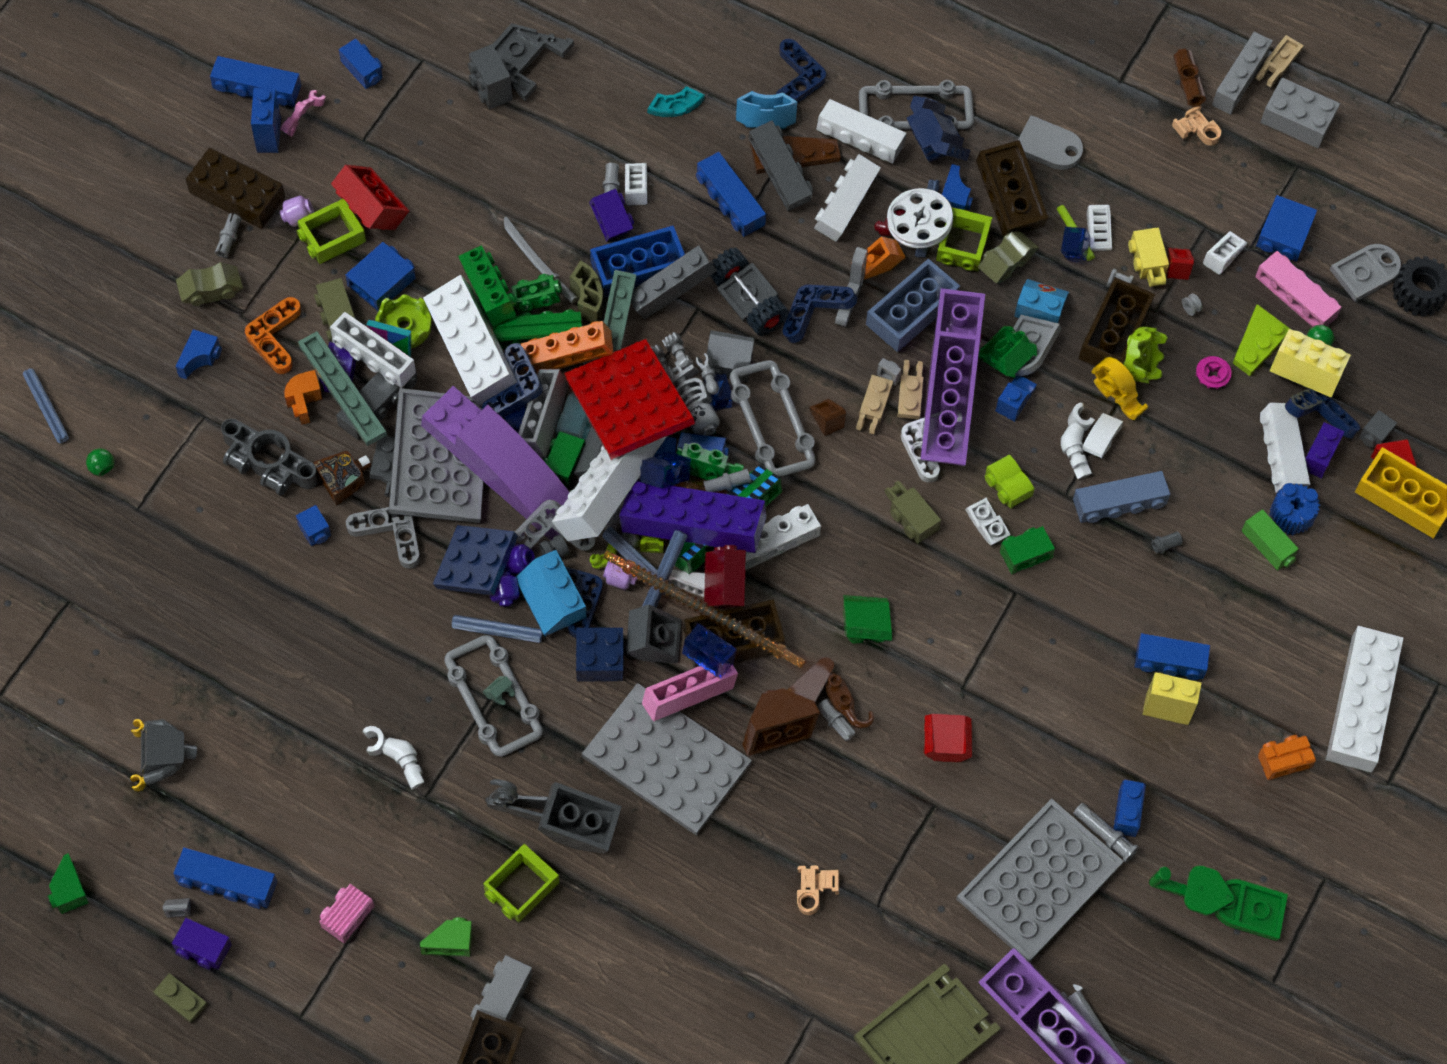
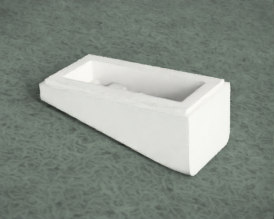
(636, 190)
(1099, 214)
(1217, 262)
(692, 583)

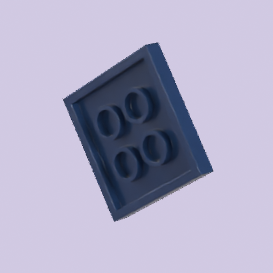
(475, 560)

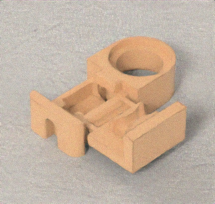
(1198, 122)
(816, 881)

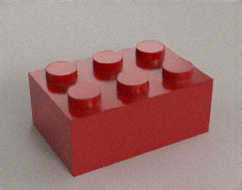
(369, 197)

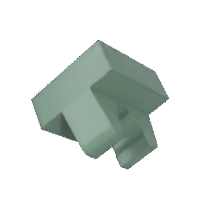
(497, 687)

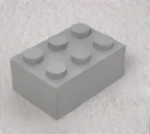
(1300, 112)

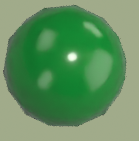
(1322, 333)
(100, 462)

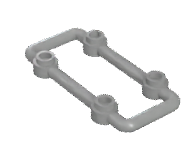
(946, 90)
(779, 384)
(487, 732)

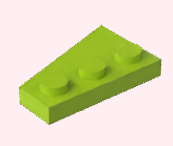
(1259, 341)

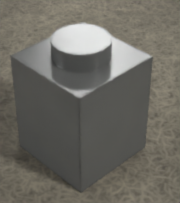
(1377, 430)

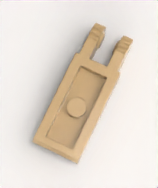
(1280, 59)
(910, 392)
(874, 402)

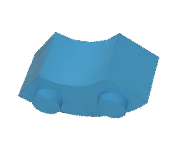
(758, 109)

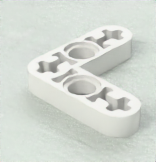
(917, 428)

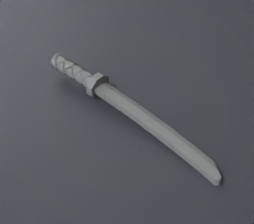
(536, 261)

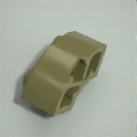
(1012, 252)
(209, 284)
(587, 287)

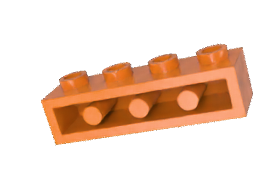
(570, 347)

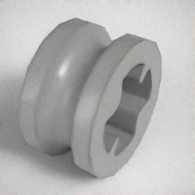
(1192, 304)

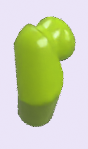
(598, 561)

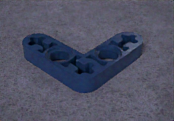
(805, 72)
(814, 301)
(521, 388)
(1311, 400)
(583, 580)

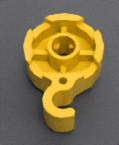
(1116, 381)

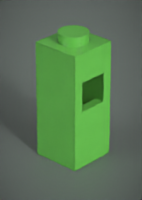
(1270, 540)

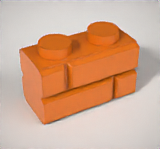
(1286, 757)

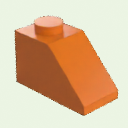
(883, 256)

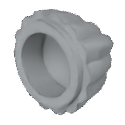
(632, 539)

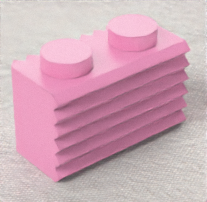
(346, 913)

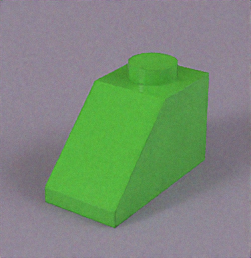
(449, 939)

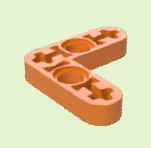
(265, 336)

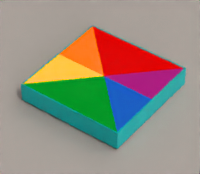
(394, 335)

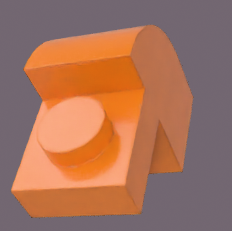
(302, 390)

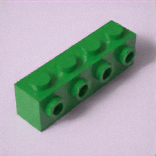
(487, 285)

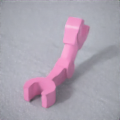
(290, 125)

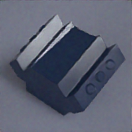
(935, 130)

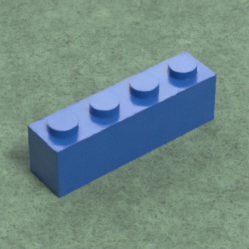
(242, 77)
(730, 194)
(225, 878)

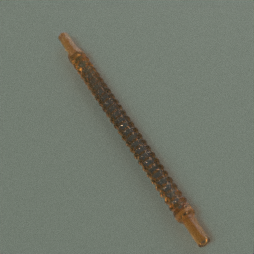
(779, 650)

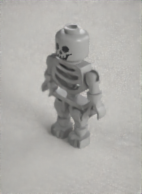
(692, 391)

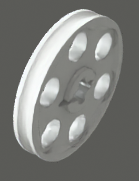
(914, 211)

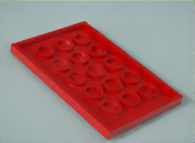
(629, 399)

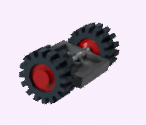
(748, 292)

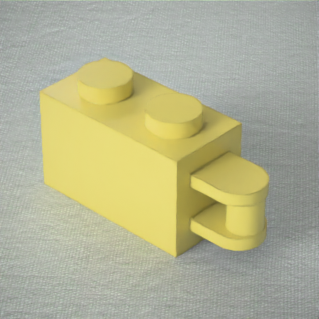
(1149, 256)

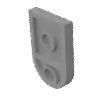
(1048, 144)
(1365, 271)
(1041, 333)

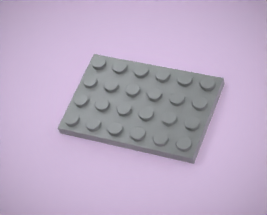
(426, 474)
(667, 761)
(1040, 880)

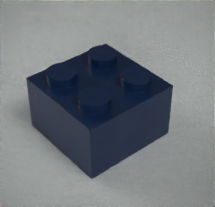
(599, 654)

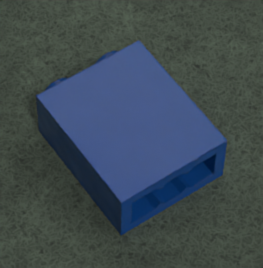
(265, 120)
(1286, 228)
(380, 275)

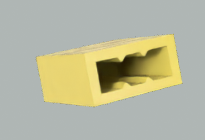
(1171, 698)

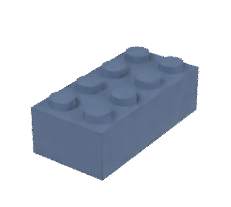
(909, 305)

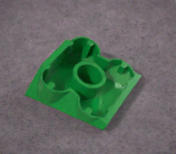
(1008, 351)
(866, 619)

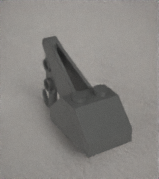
(567, 815)

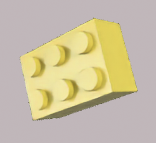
(1310, 362)

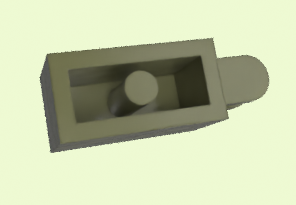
(912, 512)

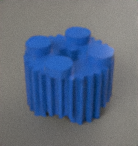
(1295, 508)

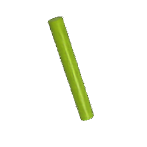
(1070, 223)

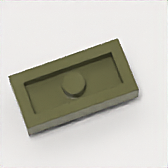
(180, 998)

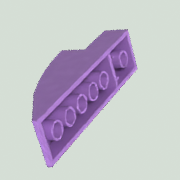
(952, 376)
(494, 454)
(1046, 1013)

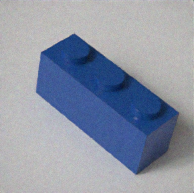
(1172, 656)

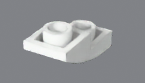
(1101, 435)
(987, 523)

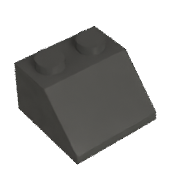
(730, 352)
(653, 635)

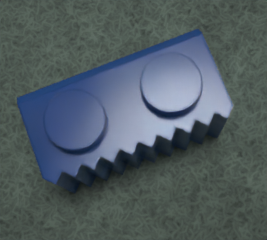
(1129, 807)

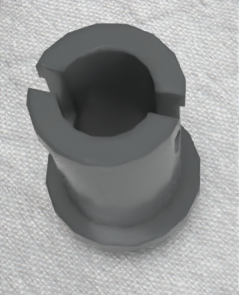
(1166, 542)

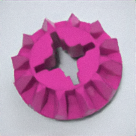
(1214, 364)

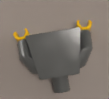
(161, 751)

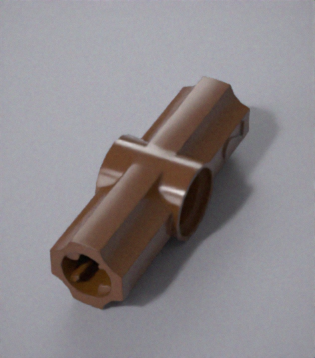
(1189, 77)

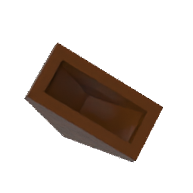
(828, 416)

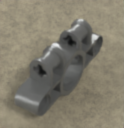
(276, 475)

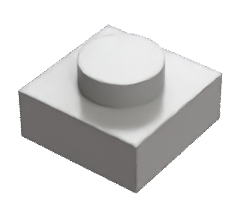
(889, 370)

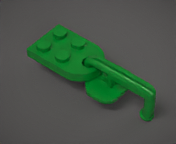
(1251, 907)

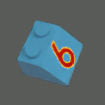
(1041, 301)

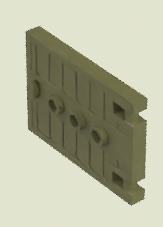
(928, 1025)

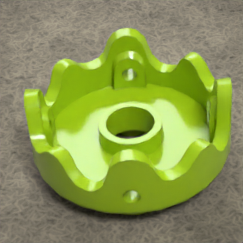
(410, 310)
(1144, 355)

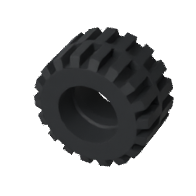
(1412, 297)

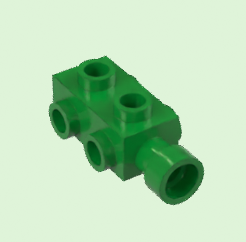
(536, 293)
(708, 463)

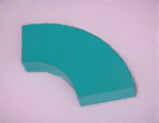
(676, 104)

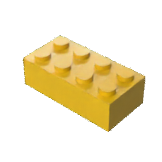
(1405, 492)

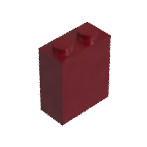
(725, 577)

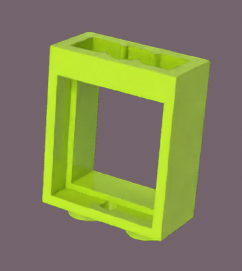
(971, 222)
(338, 246)
(537, 865)

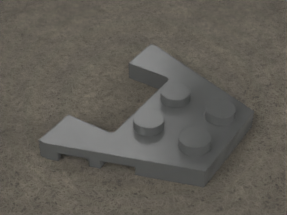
(519, 48)

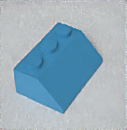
(551, 593)

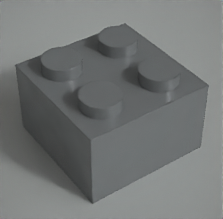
(490, 77)

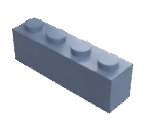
(1121, 497)

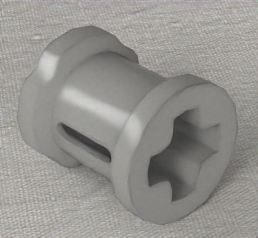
(1114, 273)

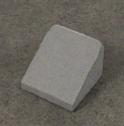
(177, 907)

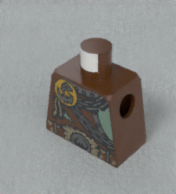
(342, 474)

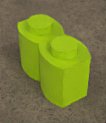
(1009, 481)

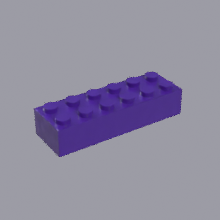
(701, 515)

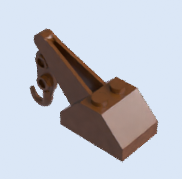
(792, 713)

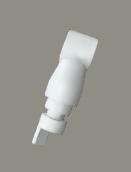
(1072, 441)
(398, 750)

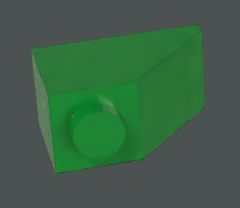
(66, 887)

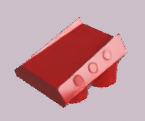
(948, 737)

